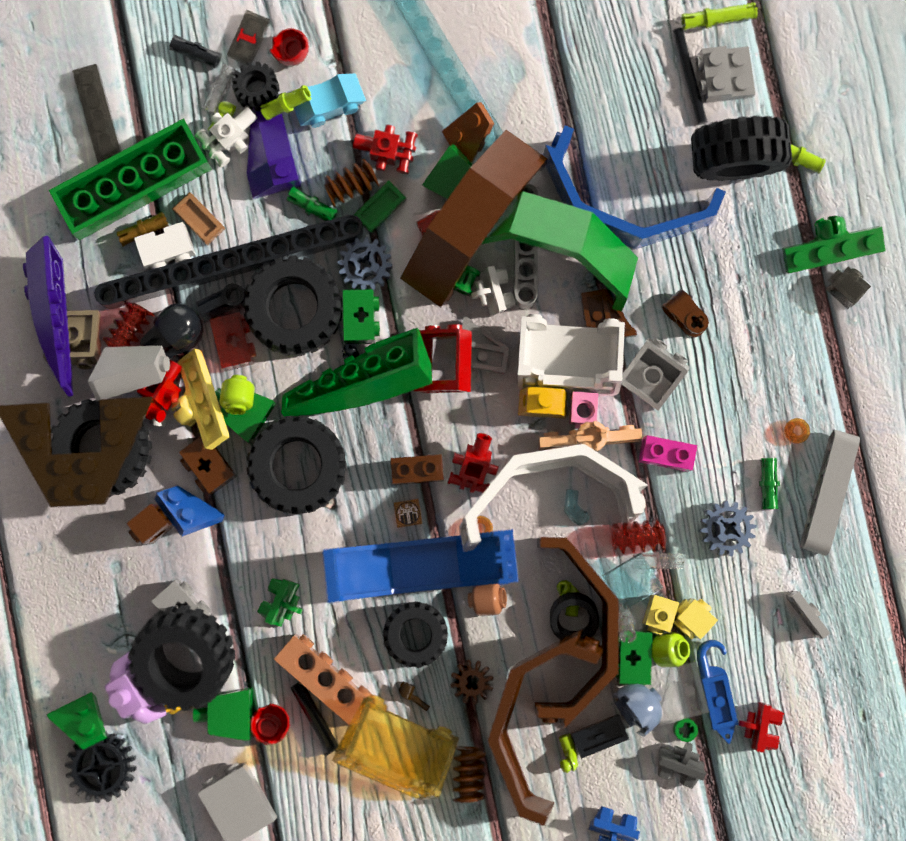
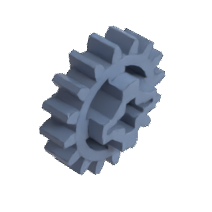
(355, 259)
(735, 520)

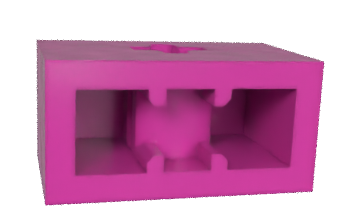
(667, 453)

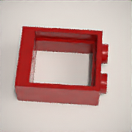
(463, 358)

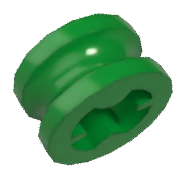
(691, 735)

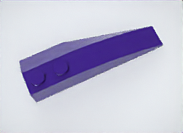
(48, 307)

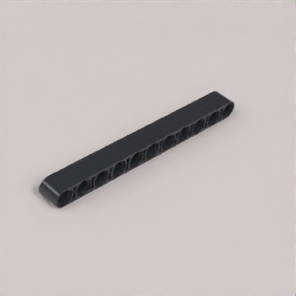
(218, 258)

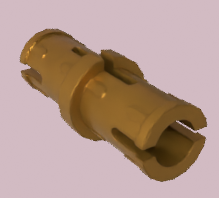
(143, 227)

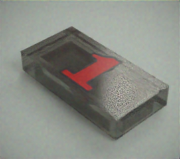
(248, 37)

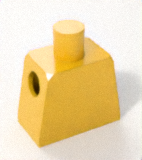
(542, 402)

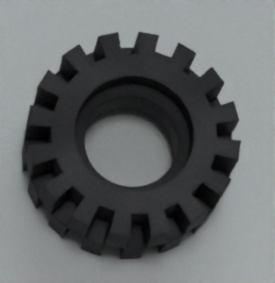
(250, 75)

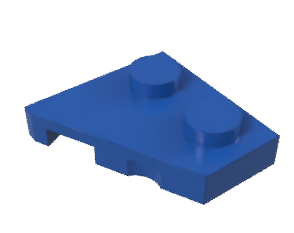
(187, 511)

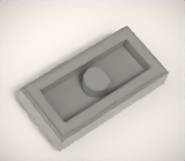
(808, 614)

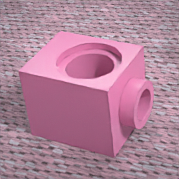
(583, 398)

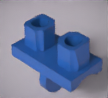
(625, 831)

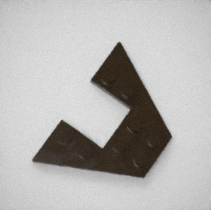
(76, 477)

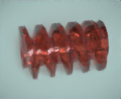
(128, 326)
(638, 536)

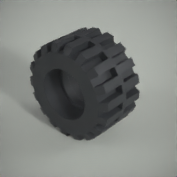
(431, 651)

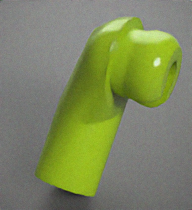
(565, 587)
(570, 752)

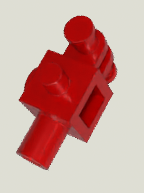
(385, 148)
(163, 393)
(474, 465)

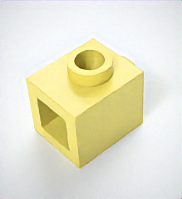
(660, 614)

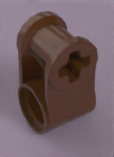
(683, 312)

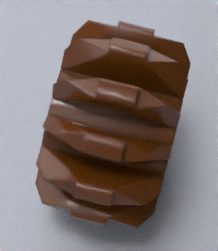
(480, 681)

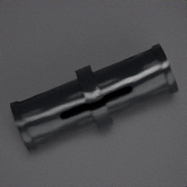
(195, 51)

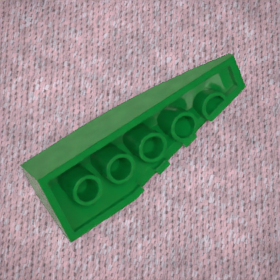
(376, 375)

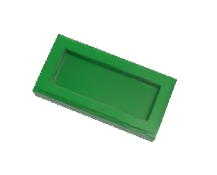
(380, 206)

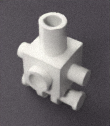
(228, 132)

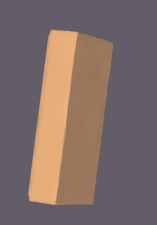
(198, 218)

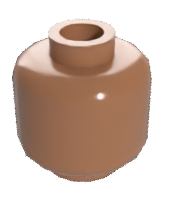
(487, 599)

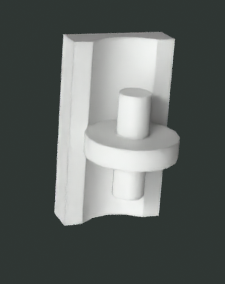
(490, 292)

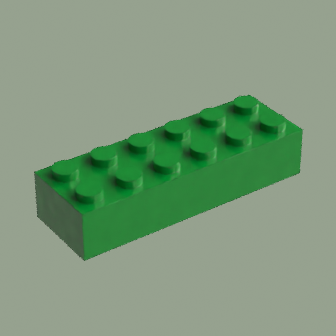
(130, 180)

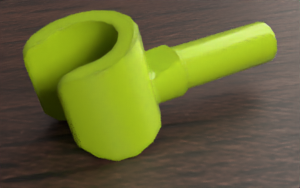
(224, 108)

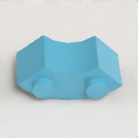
(331, 99)

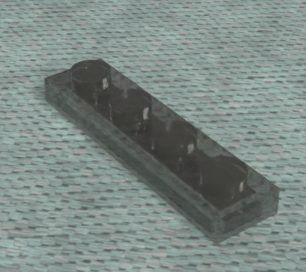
(97, 112)

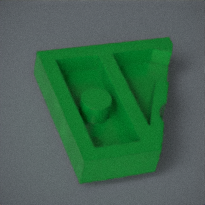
(80, 721)

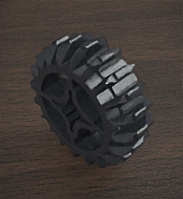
(101, 776)

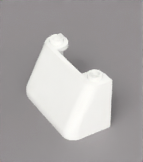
(571, 356)

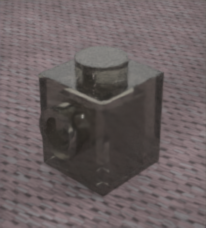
(847, 286)

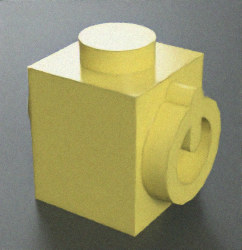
(694, 618)

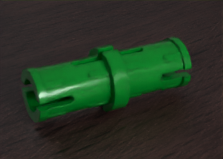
(311, 204)
(769, 483)

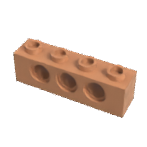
(309, 677)

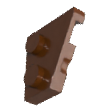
(598, 306)

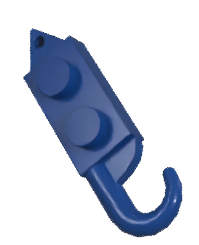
(717, 692)

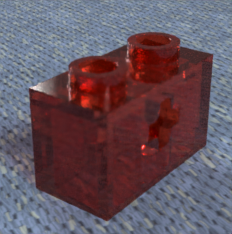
(223, 330)

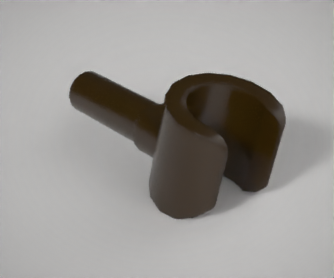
(406, 691)

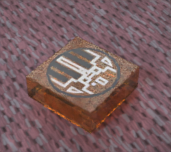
(407, 513)

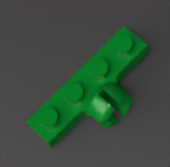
(833, 245)

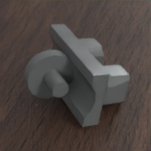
(682, 761)

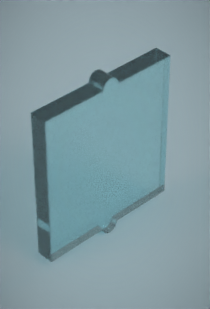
(633, 580)

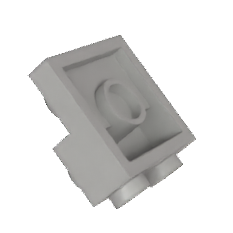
(725, 73)
(654, 373)

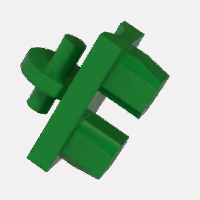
(284, 602)

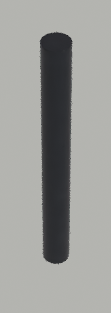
(690, 76)

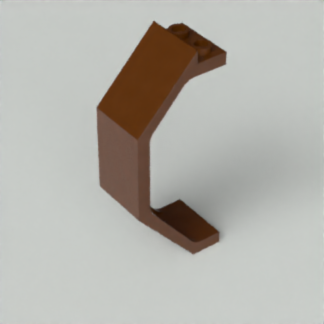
(470, 216)
(568, 711)
(526, 803)

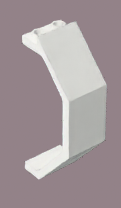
(622, 483)

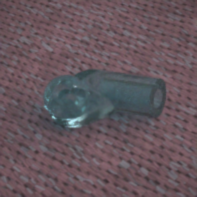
(573, 510)

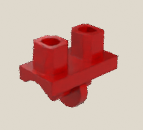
(761, 738)

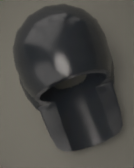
(175, 329)

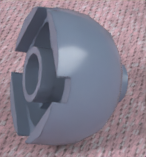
(639, 707)

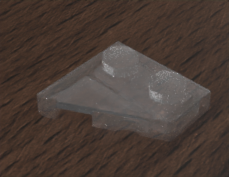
(683, 694)

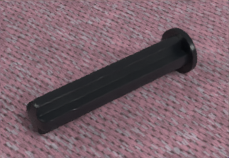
(315, 718)

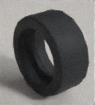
(573, 599)

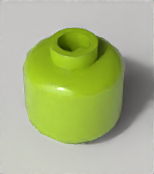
(237, 395)
(670, 650)

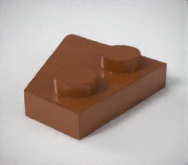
(470, 131)

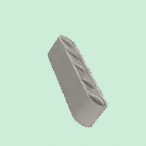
(525, 259)
(830, 492)

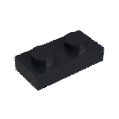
(600, 736)

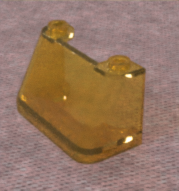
(396, 750)

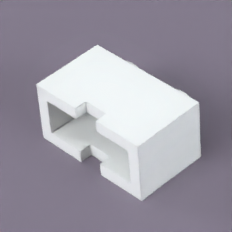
(165, 248)

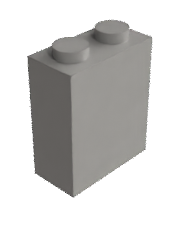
(237, 803)

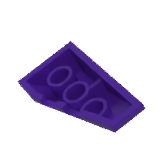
(270, 157)

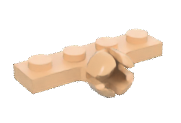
(591, 434)

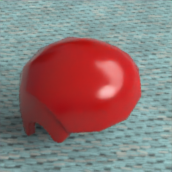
(290, 47)
(269, 724)

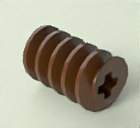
(350, 181)
(469, 774)

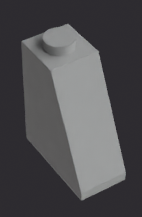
(127, 370)

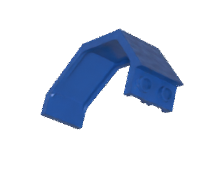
(628, 233)
(419, 566)

